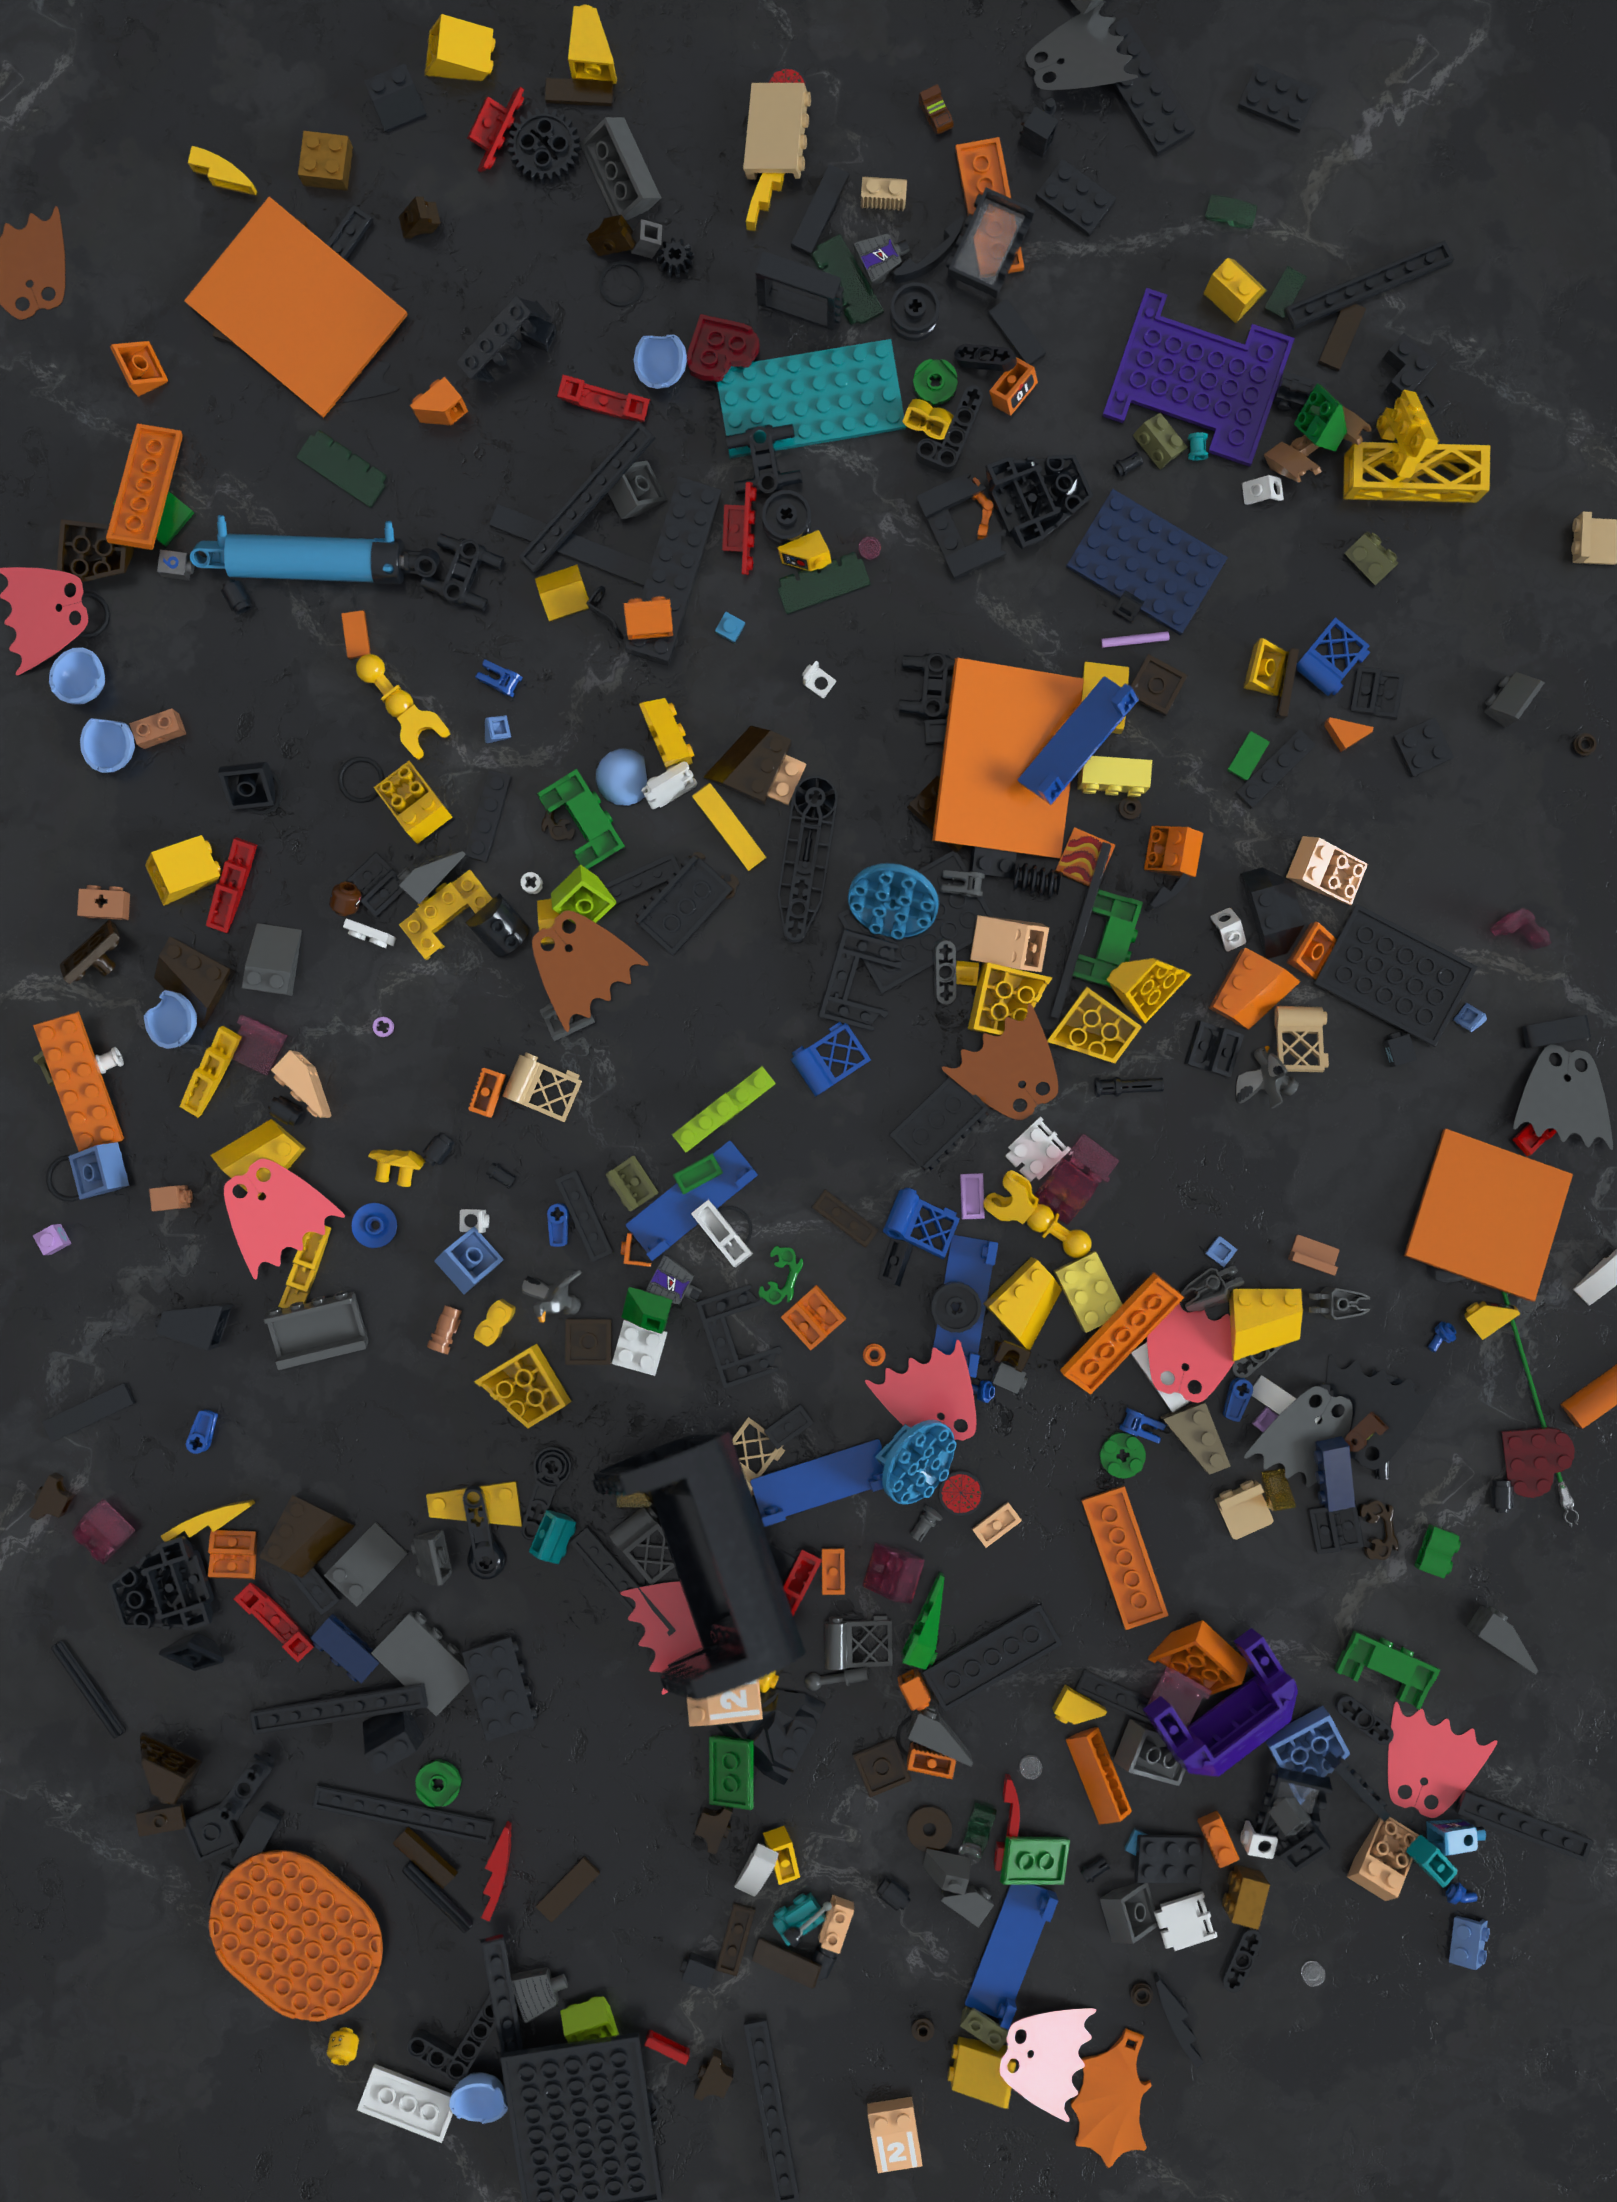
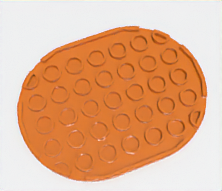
(295, 1935)

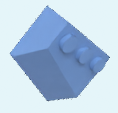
(1305, 1743)

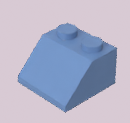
(98, 1170)
(468, 1260)

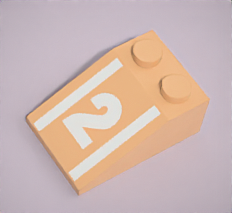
(729, 1707)
(894, 2134)

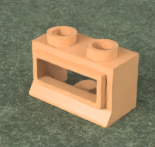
(836, 1924)

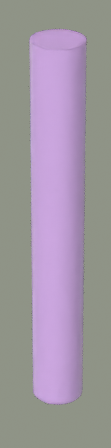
(1135, 639)

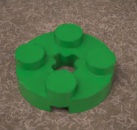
(933, 394)
(1132, 1463)
(440, 1796)

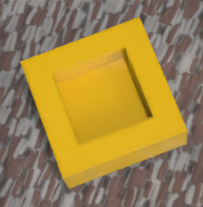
(967, 973)

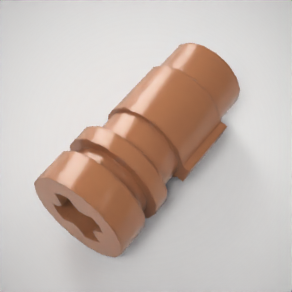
(446, 1326)

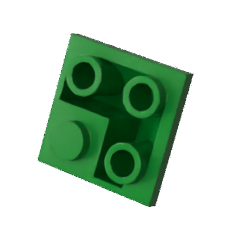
(1322, 419)
(646, 1310)

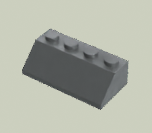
(620, 168)

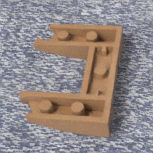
(1292, 459)

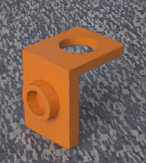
(626, 1251)

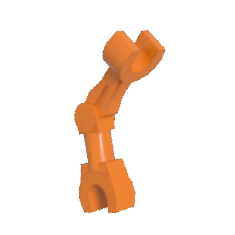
(987, 506)

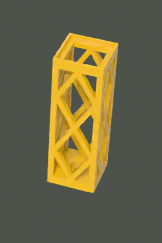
(1467, 488)

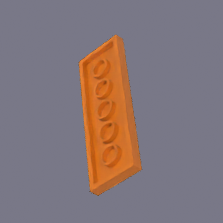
(980, 167)
(144, 486)
(78, 1081)
(1122, 1333)
(1124, 1557)

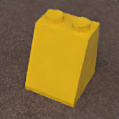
(588, 47)
(459, 49)
(1233, 289)
(182, 869)
(978, 2071)

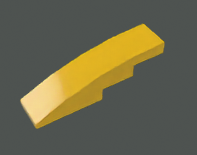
(762, 196)
(728, 826)
(210, 1072)
(304, 1268)
(214, 1518)

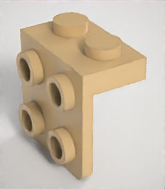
(1594, 540)
(1244, 1509)

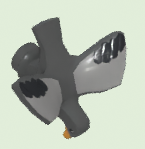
(1269, 1077)
(553, 1297)

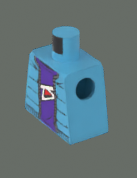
(1454, 1836)

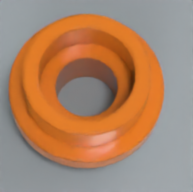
(874, 1362)

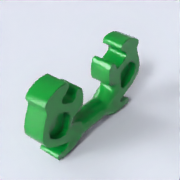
(786, 1257)

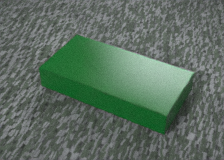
(1248, 756)
(697, 1173)

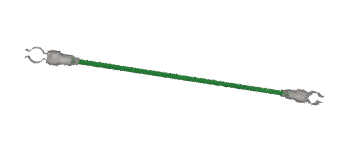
(1566, 1500)

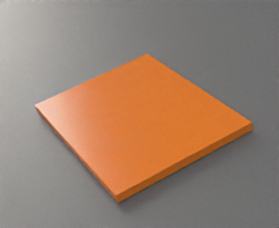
(296, 307)
(992, 735)

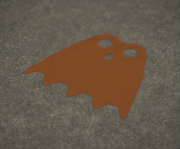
(32, 255)
(586, 971)
(1004, 1062)

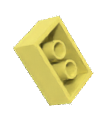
(1115, 776)
(1088, 1290)

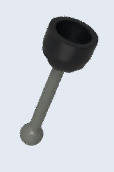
(795, 1934)

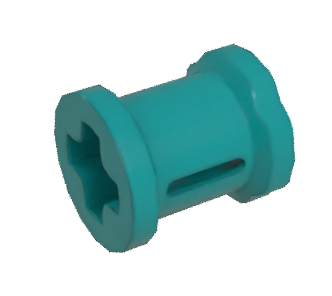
(1198, 446)

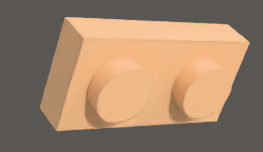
(787, 780)
(996, 1524)

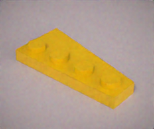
(500, 1498)

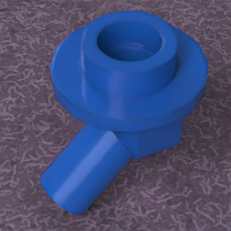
(1445, 1332)
(984, 1391)
(1457, 1893)

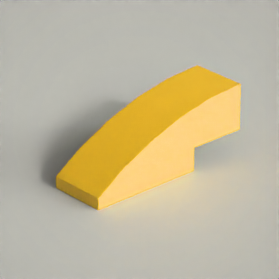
(219, 171)

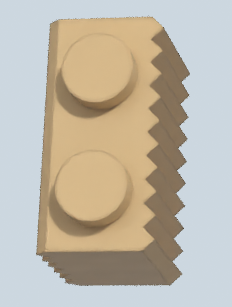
(883, 193)

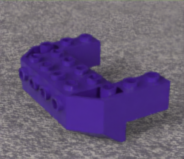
(1235, 1723)

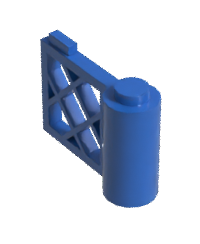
(1321, 671)
(812, 1065)
(906, 1212)

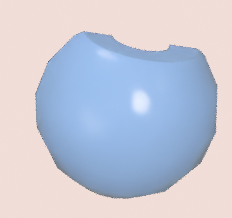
(660, 360)
(77, 676)
(107, 744)
(622, 777)
(171, 1021)
(479, 2098)

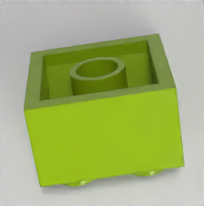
(582, 894)
(588, 2020)

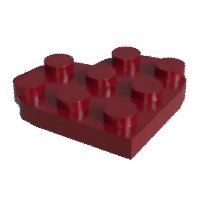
(718, 346)
(1535, 1457)

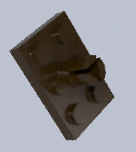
(925, 807)
(92, 954)

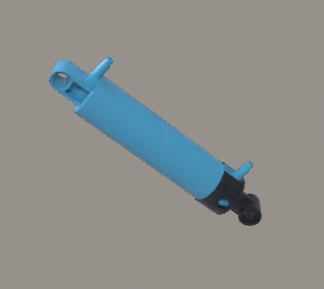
(313, 557)

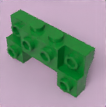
(587, 815)
(1116, 937)
(1397, 1664)

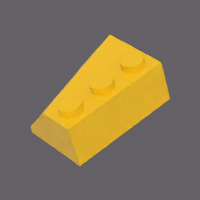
(1004, 994)
(1025, 1301)
(1263, 1319)

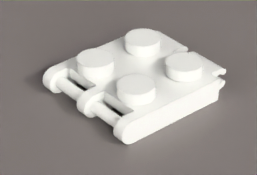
(669, 785)
(1036, 1151)
(1184, 1922)

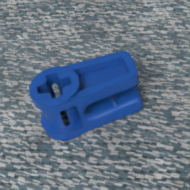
(505, 684)
(558, 1227)
(1237, 1400)
(1134, 1421)
(202, 1428)

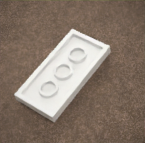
(406, 2103)

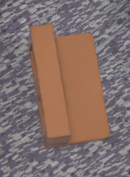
(1314, 1255)

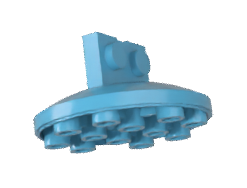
(894, 900)
(916, 1461)

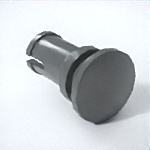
(925, 1523)

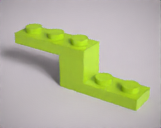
(723, 1109)

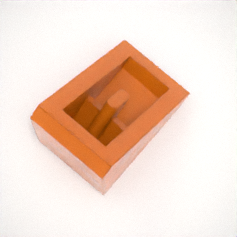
(1345, 732)

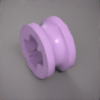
(385, 1020)

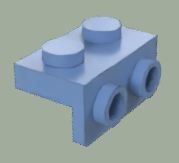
(1469, 1942)

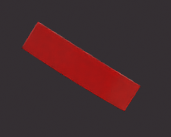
(603, 400)
(276, 1620)
(1009, 1796)

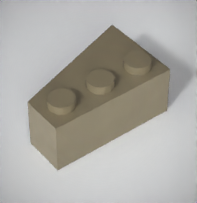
(1198, 1435)

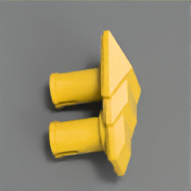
(405, 1160)

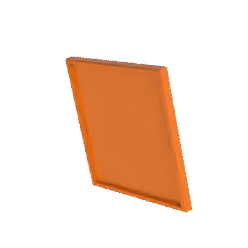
(1488, 1215)

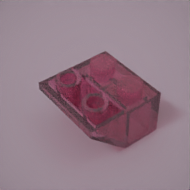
(1066, 1190)
(102, 1531)
(893, 1573)

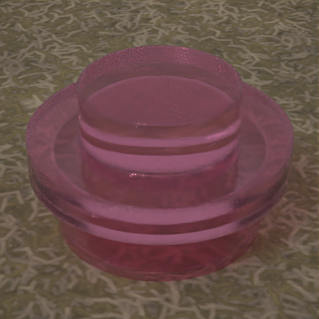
(869, 548)

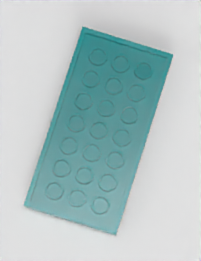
(819, 392)

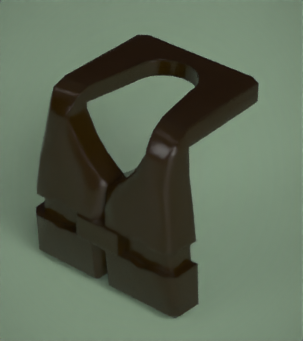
(1010, 1352)

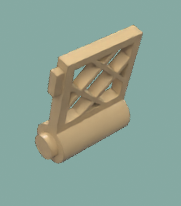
(1302, 1021)
(525, 1078)
(776, 1454)

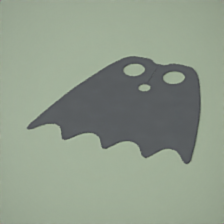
(1087, 53)
(1563, 1105)
(1294, 1433)

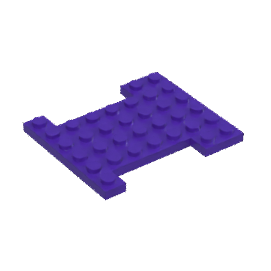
(1200, 378)

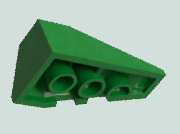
(922, 1641)

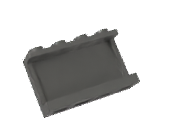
(316, 1329)
(420, 1656)

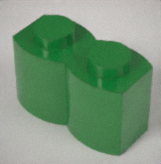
(1437, 1551)

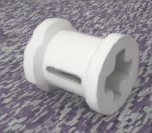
(524, 883)
(109, 1060)

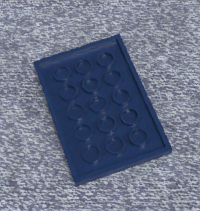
(1148, 558)

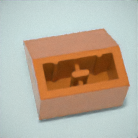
(439, 404)
(648, 618)
(1173, 850)

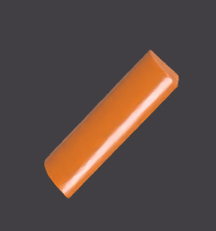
(1593, 1399)
(1099, 1776)

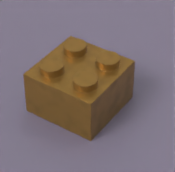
(325, 160)
(1246, 1896)

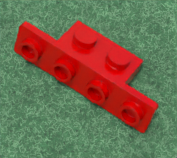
(491, 125)
(737, 528)

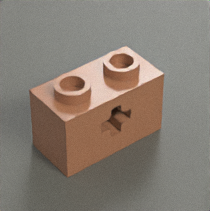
(157, 728)
(116, 907)
(170, 1198)

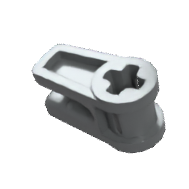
(965, 889)

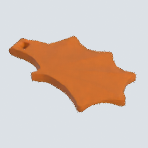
(1111, 2100)

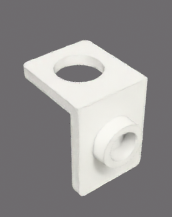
(1262, 489)
(813, 672)
(1230, 930)
(483, 1220)
(1251, 1841)

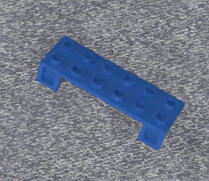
(1078, 739)
(671, 1215)
(970, 1263)
(818, 1482)
(1010, 1951)

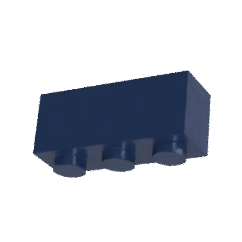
(1334, 1474)
(345, 1648)

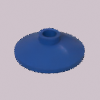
(363, 1229)

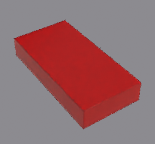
(667, 2047)

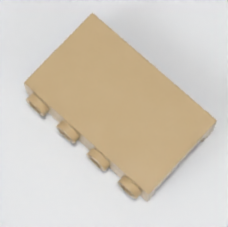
(776, 129)

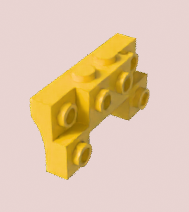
(1411, 429)
(441, 909)

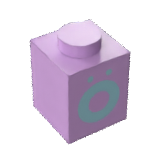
(52, 1239)

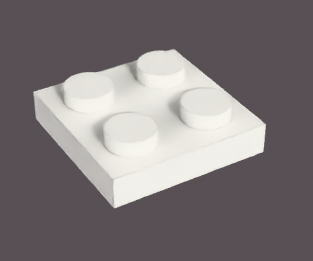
(362, 931)
(639, 1348)

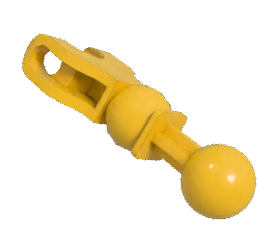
(400, 705)
(1040, 1218)

